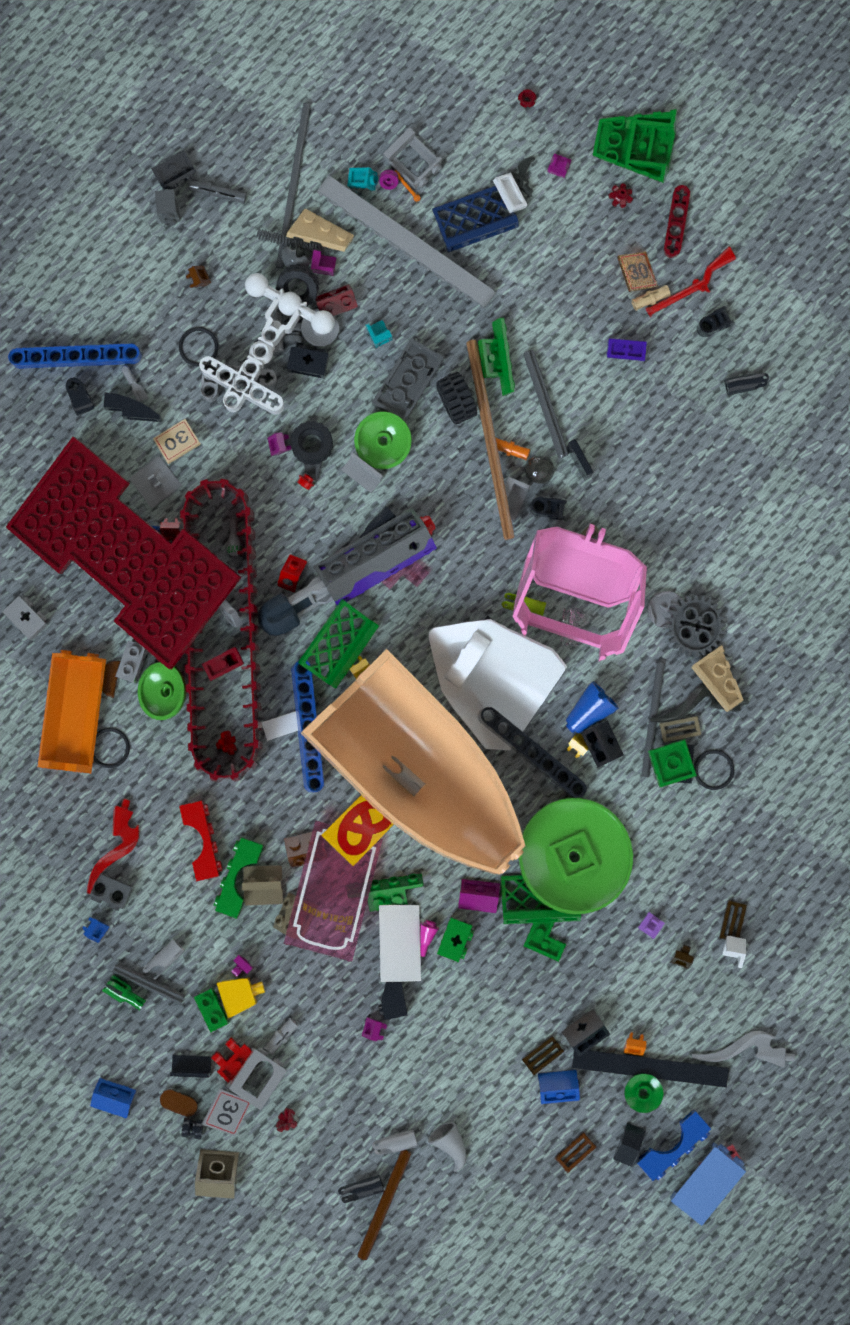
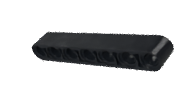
(541, 755)

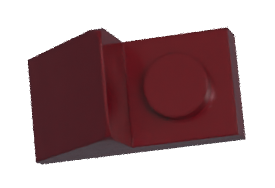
(223, 663)

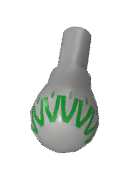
(234, 543)

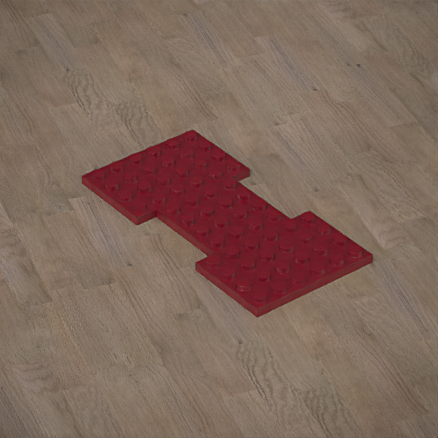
(163, 585)

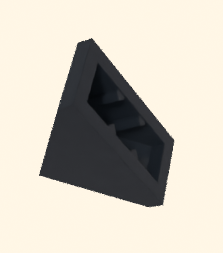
(629, 1144)

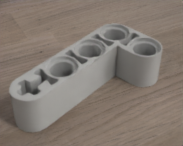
(207, 383)

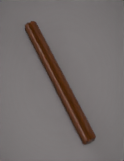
(384, 1204)

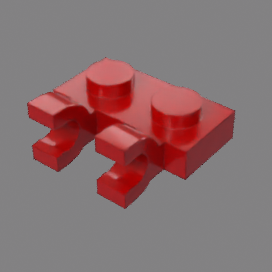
(230, 1068)

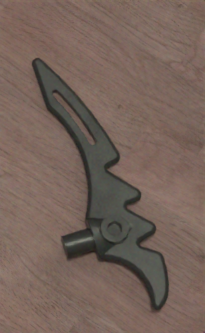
(520, 179)

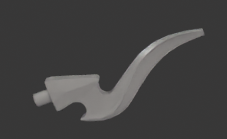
(758, 1038)

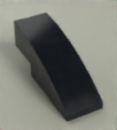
(130, 408)

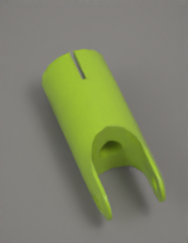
(535, 606)

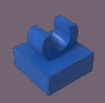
(95, 930)

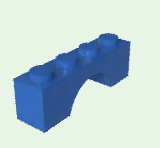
(656, 1162)

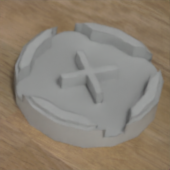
(660, 605)

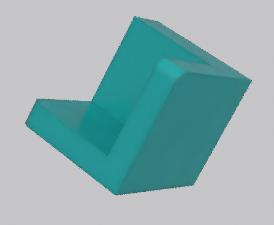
(379, 333)

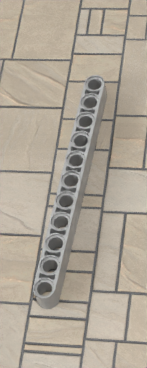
(406, 241)

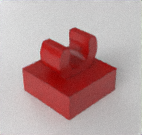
(170, 529)

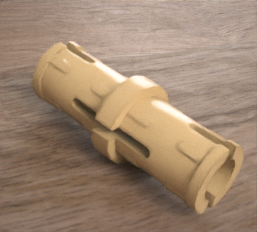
(650, 297)

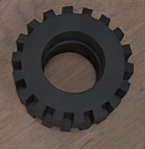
(456, 398)

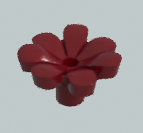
(620, 195)
(286, 1120)

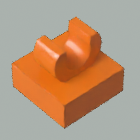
(635, 1046)

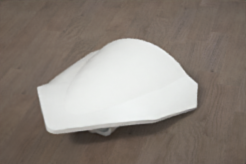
(494, 668)

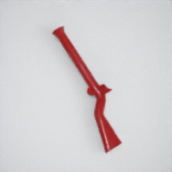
(724, 258)

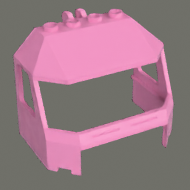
(586, 571)

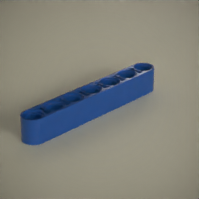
(67, 351)
(309, 716)

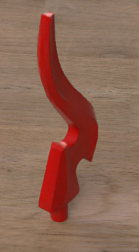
(129, 840)

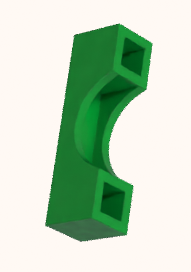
(230, 901)

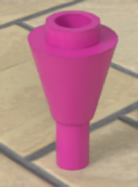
(427, 933)

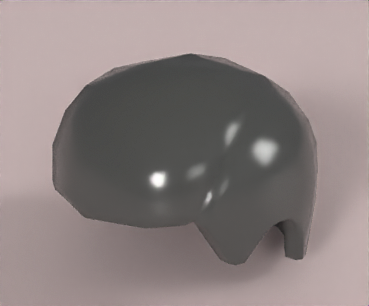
(289, 258)

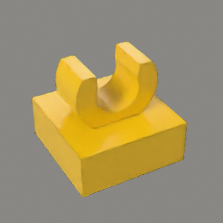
(359, 667)
(578, 744)

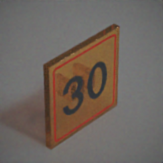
(637, 271)

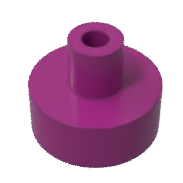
(388, 179)

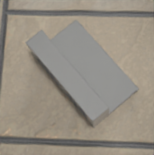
(362, 473)

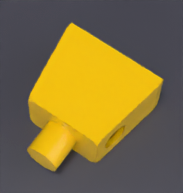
(239, 994)

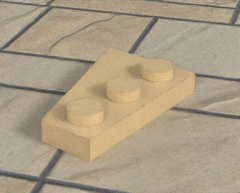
(317, 229)
(716, 675)

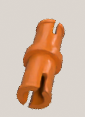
(512, 449)

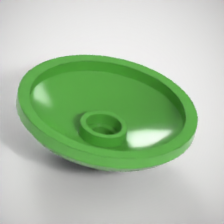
(380, 454)
(154, 689)

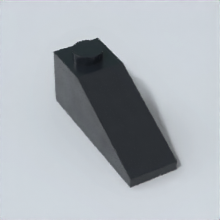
(393, 1001)

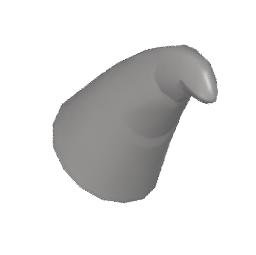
(450, 1143)

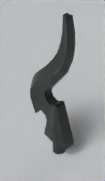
(692, 701)

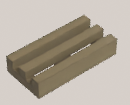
(664, 732)

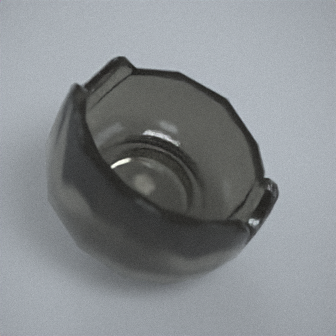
(539, 469)

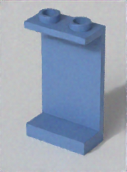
(709, 1184)

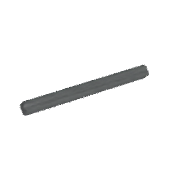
(546, 404)

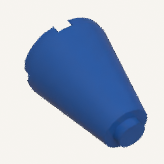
(590, 709)

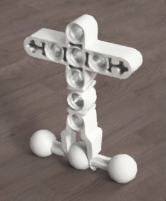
(290, 305)

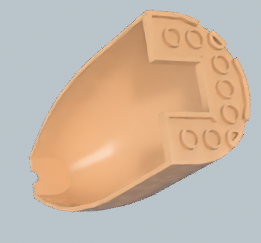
(463, 803)

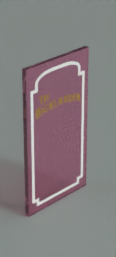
(330, 899)

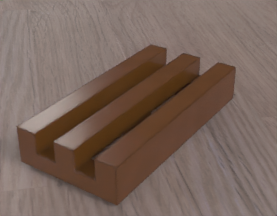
(580, 1158)

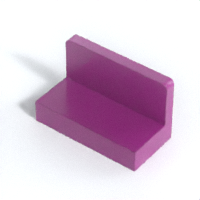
(479, 896)

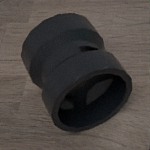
(197, 1129)

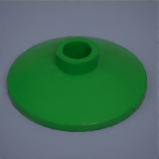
(645, 1103)

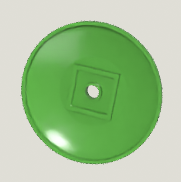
(602, 851)

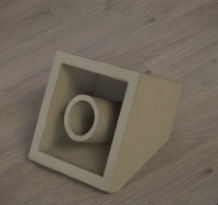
(216, 1174)

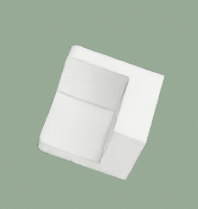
(735, 948)

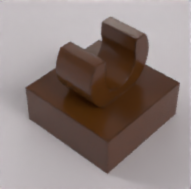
(199, 276)

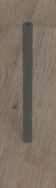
(653, 713)

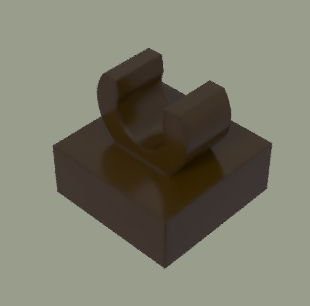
(682, 957)

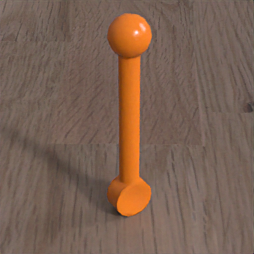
(416, 197)

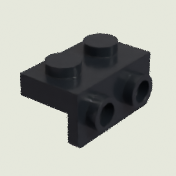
(174, 170)

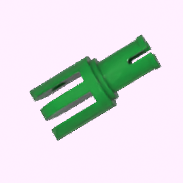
(123, 993)

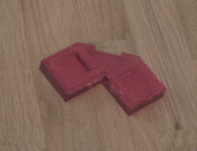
(414, 573)

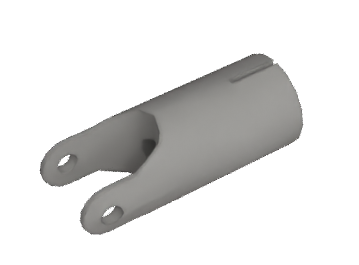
(406, 778)
(165, 958)
(396, 1143)

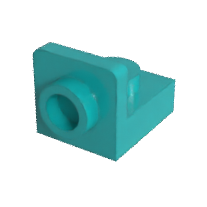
(362, 178)

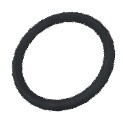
(193, 330)
(126, 752)
(731, 769)

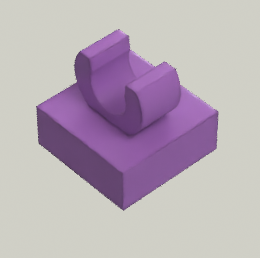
(651, 925)

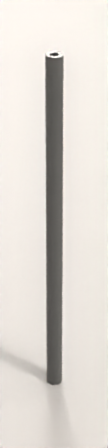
(294, 178)

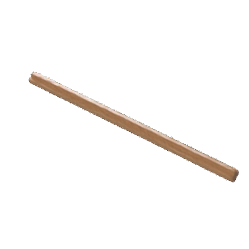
(490, 440)

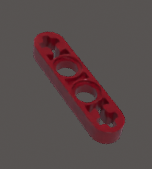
(676, 221)

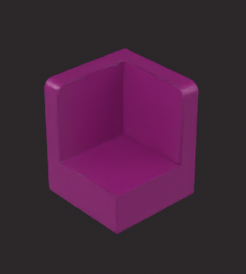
(323, 264)

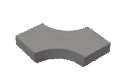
(230, 614)

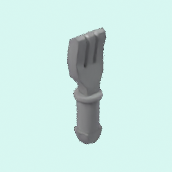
(137, 390)

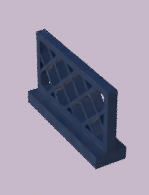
(479, 233)

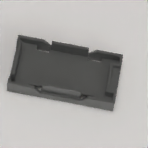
(408, 379)

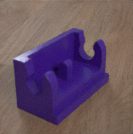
(626, 349)

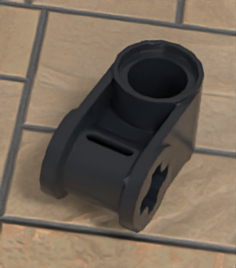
(717, 321)
(79, 399)
(549, 508)

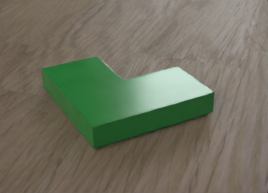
(540, 942)

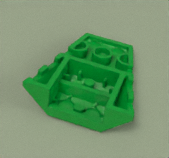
(638, 142)

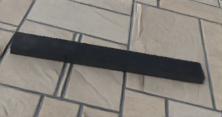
(658, 1068)

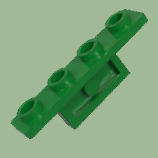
(496, 357)
(392, 890)

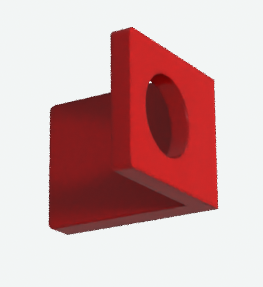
(291, 570)

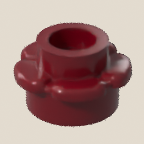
(527, 103)

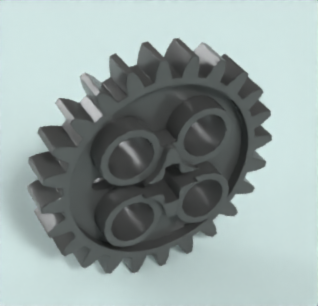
(690, 643)

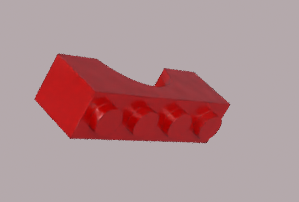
(206, 864)

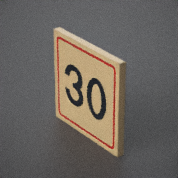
(176, 441)

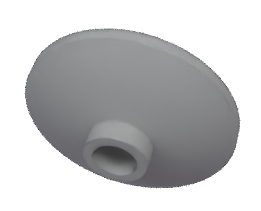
(316, 338)

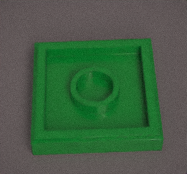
(672, 763)

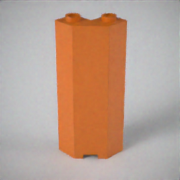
(71, 712)

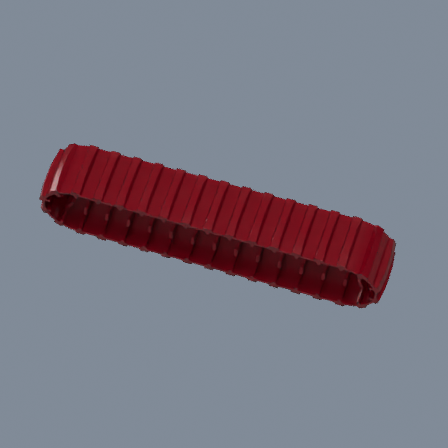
(249, 533)

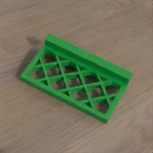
(348, 652)
(527, 915)

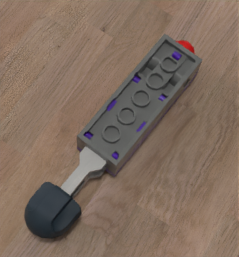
(353, 570)

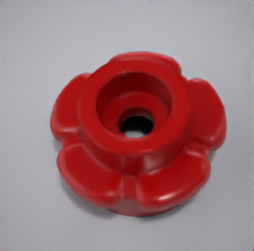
(306, 481)

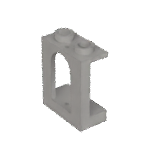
(406, 138)
(254, 1058)

